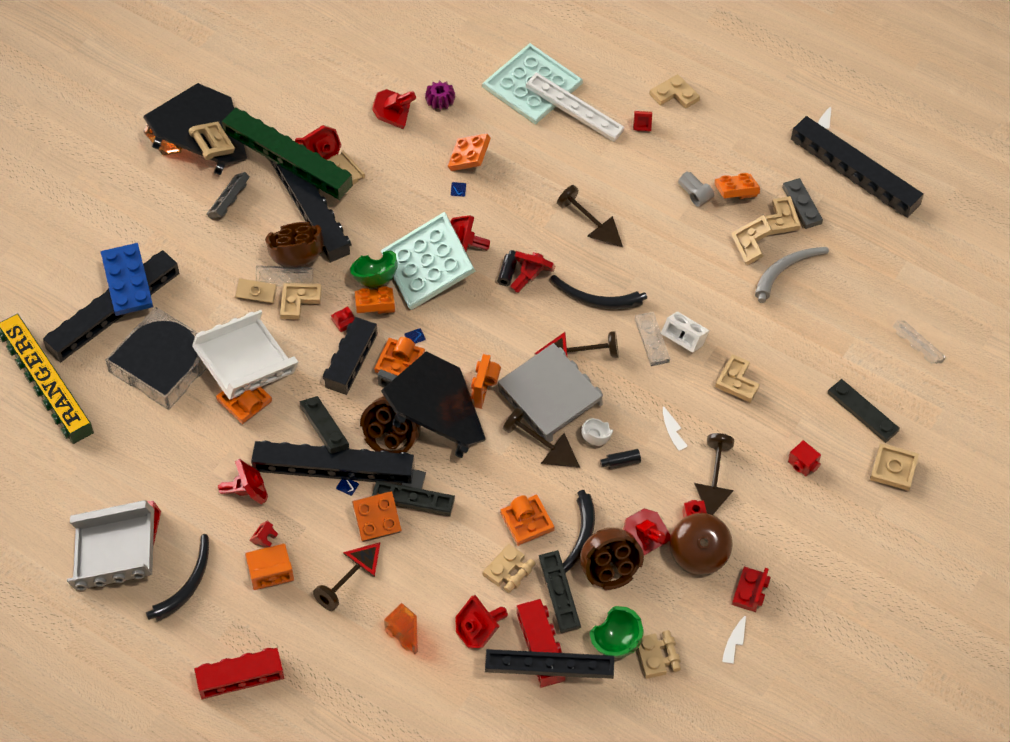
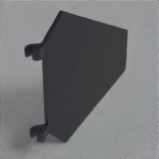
(192, 108)
(436, 398)

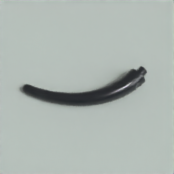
(618, 302)
(587, 514)
(176, 601)

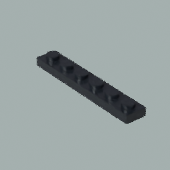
(549, 664)

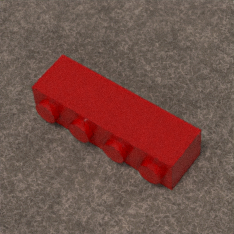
(539, 634)
(239, 673)

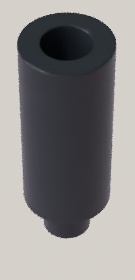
(507, 269)
(621, 459)

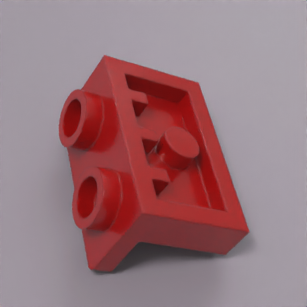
(750, 588)

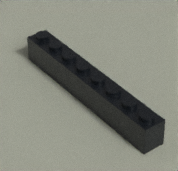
(857, 166)
(315, 211)
(100, 312)
(345, 464)

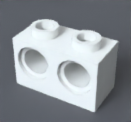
(685, 331)

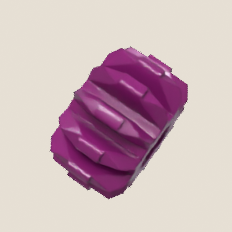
(440, 95)

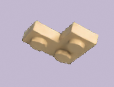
(675, 88)
(785, 216)
(747, 238)
(297, 294)
(734, 383)

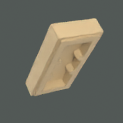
(256, 291)

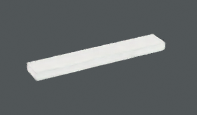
(575, 107)

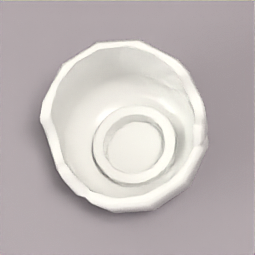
(596, 432)

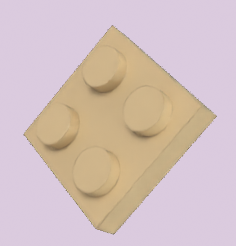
(894, 467)

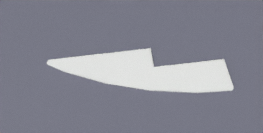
(825, 119)
(672, 426)
(736, 637)

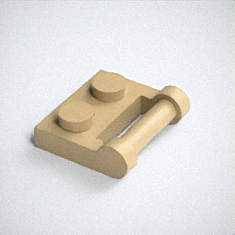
(216, 137)

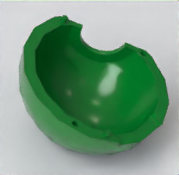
(374, 272)
(619, 633)

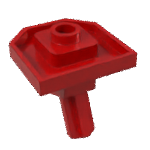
(393, 107)
(322, 141)
(463, 227)
(530, 269)
(246, 483)
(647, 529)
(476, 624)

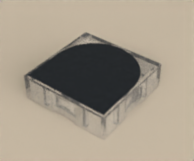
(158, 358)

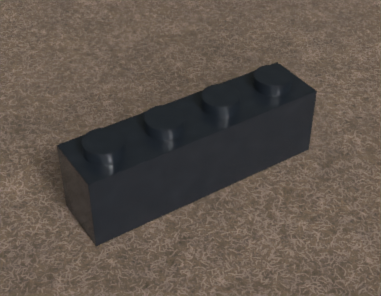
(350, 356)

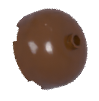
(295, 244)
(378, 419)
(608, 548)
(689, 552)

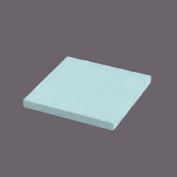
(511, 79)
(429, 261)

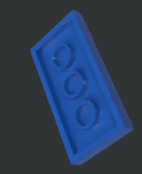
(126, 279)

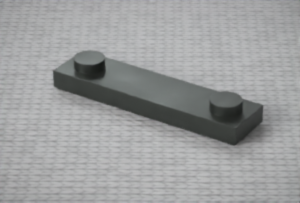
(863, 410)
(324, 425)
(417, 498)
(559, 591)

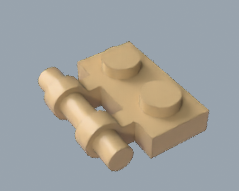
(504, 564)
(652, 658)

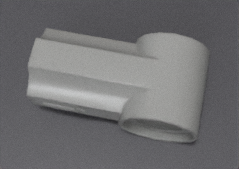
(698, 192)

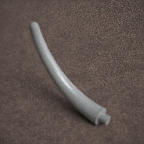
(765, 283)

